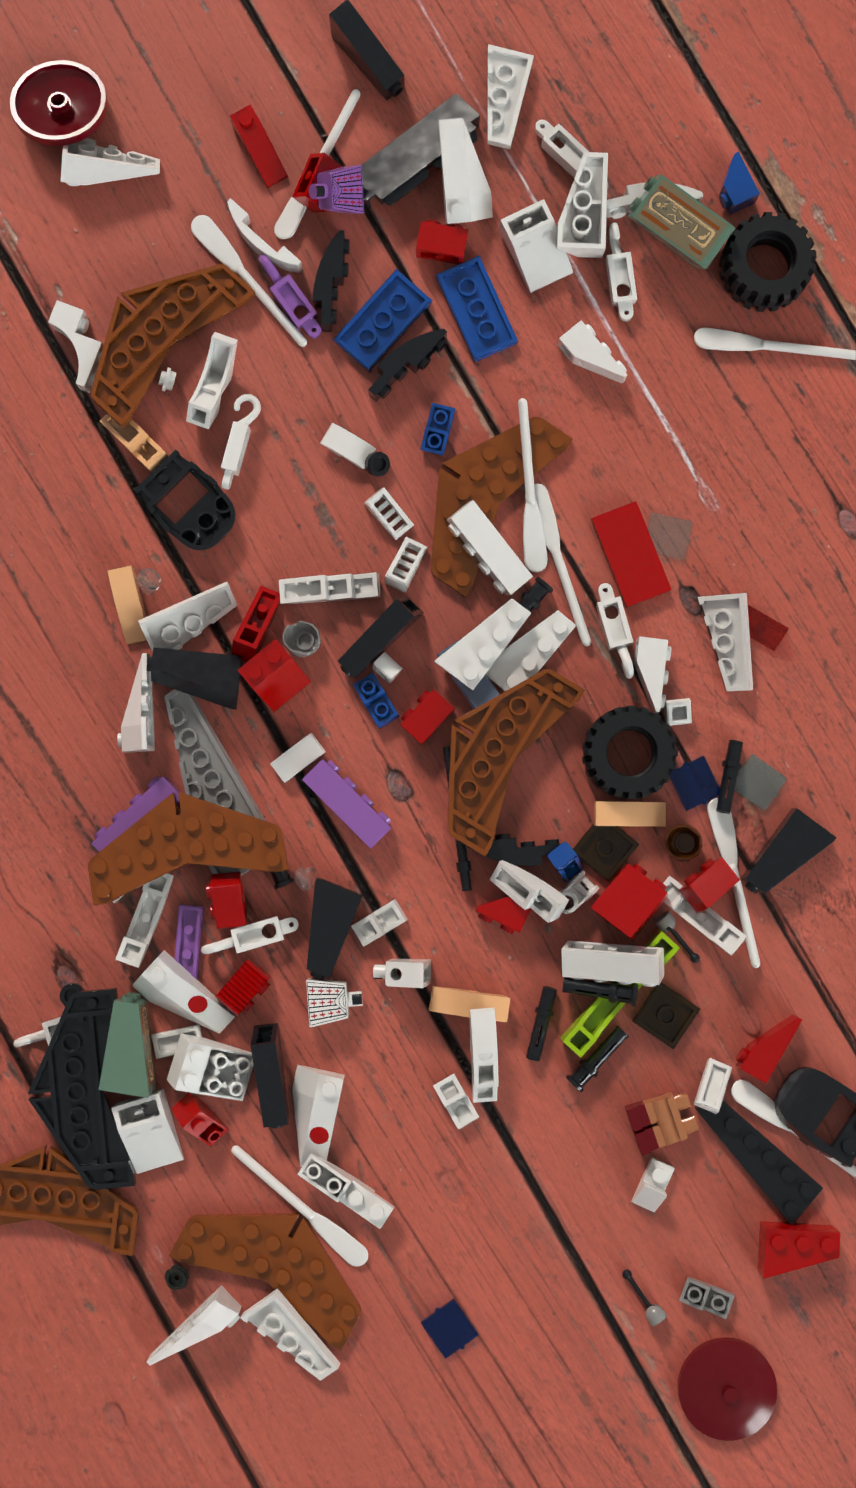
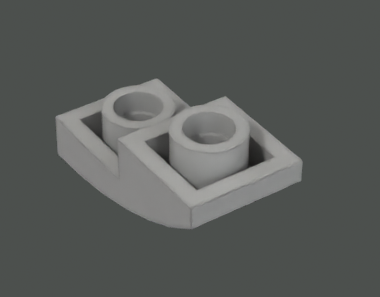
(707, 1297)

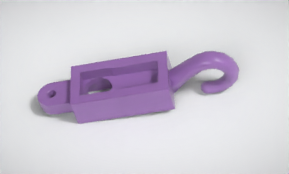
(289, 297)

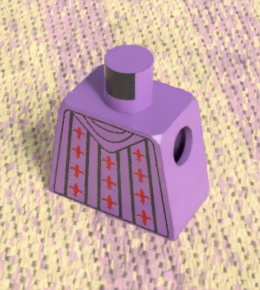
(339, 190)

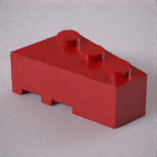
(795, 1246)

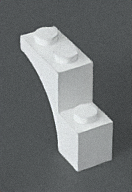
(72, 323)
(214, 379)

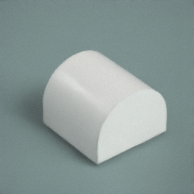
(386, 667)
(678, 711)

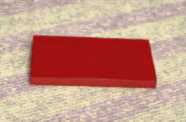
(631, 554)

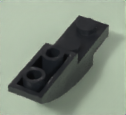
(331, 273)
(413, 355)
(528, 854)

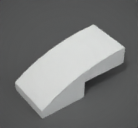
(347, 445)
(298, 757)
(379, 922)
(456, 1101)

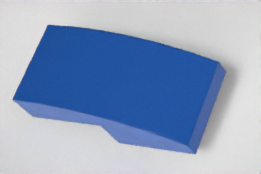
(438, 429)
(376, 700)

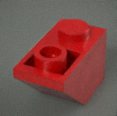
(505, 912)
(199, 1119)

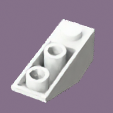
(587, 352)
(650, 665)

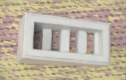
(369, 503)
(397, 582)

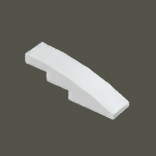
(329, 588)

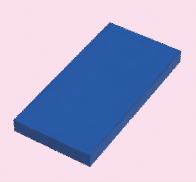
(477, 309)
(382, 320)

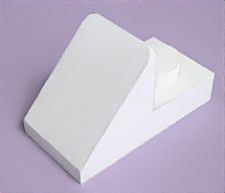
(653, 1184)

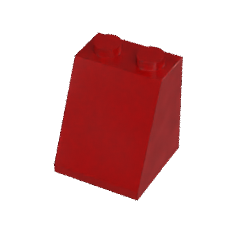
(274, 675)
(630, 900)

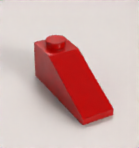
(258, 145)
(256, 624)
(764, 1052)

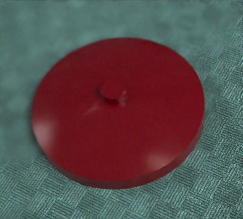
(58, 103)
(727, 1389)

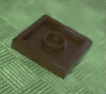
(605, 849)
(666, 1015)

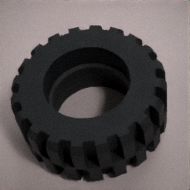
(783, 236)
(662, 747)

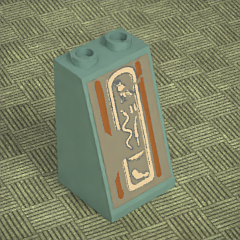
(680, 222)
(129, 1049)

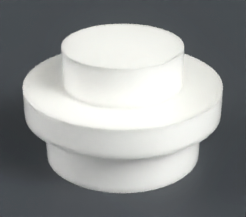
(167, 379)

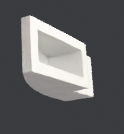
(529, 891)

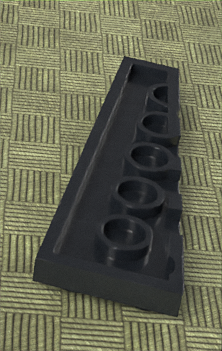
(770, 1168)

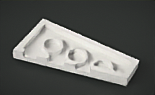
(505, 92)
(188, 618)
(730, 637)
(482, 646)
(530, 652)
(284, 1325)

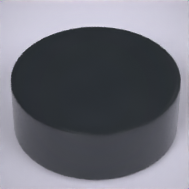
(377, 464)
(69, 990)

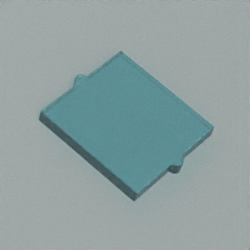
(670, 535)
(759, 782)

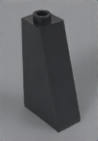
(365, 50)
(380, 636)
(198, 674)
(788, 849)
(330, 923)
(270, 1075)

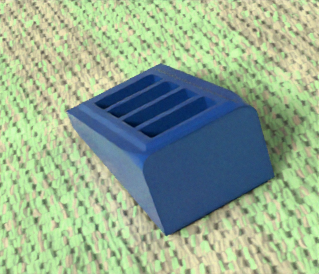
(565, 861)

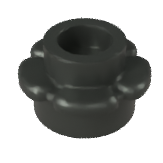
(176, 1283)

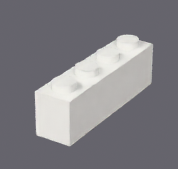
(489, 548)
(613, 963)

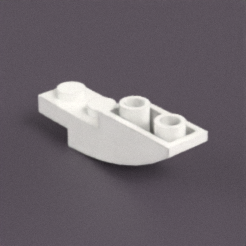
(620, 206)
(484, 1055)
(346, 1189)

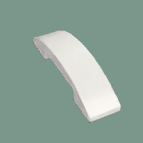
(282, 259)
(145, 921)
(706, 921)

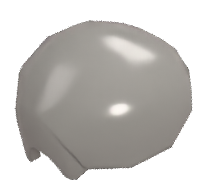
(301, 639)

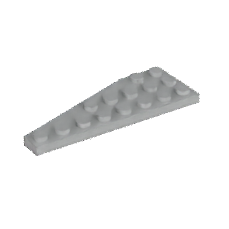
(205, 763)

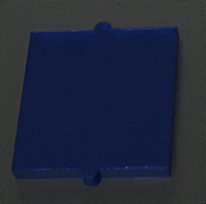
(695, 783)
(449, 1328)

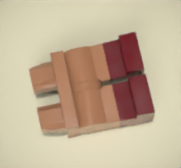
(658, 1121)

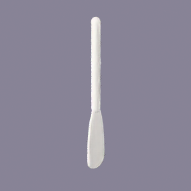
(294, 211)
(218, 245)
(733, 341)
(533, 532)
(553, 544)
(725, 837)
(764, 1107)
(336, 1237)

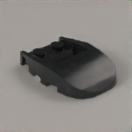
(206, 521)
(804, 1104)

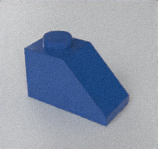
(738, 187)

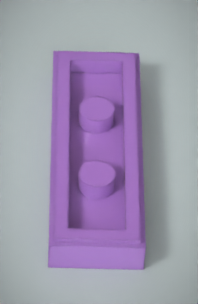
(189, 937)

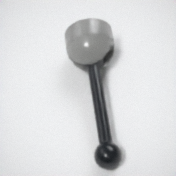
(666, 923)
(654, 1313)

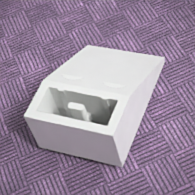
(533, 245)
(210, 1068)
(148, 1131)

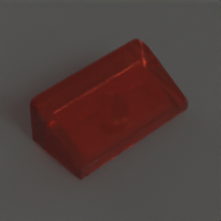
(765, 629)

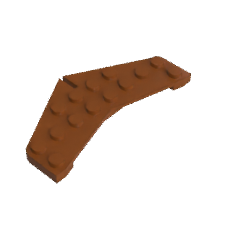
(163, 316)
(488, 477)
(485, 760)
(167, 841)
(65, 1200)
(264, 1250)

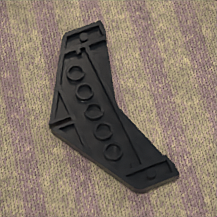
(77, 1108)

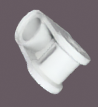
(577, 892)

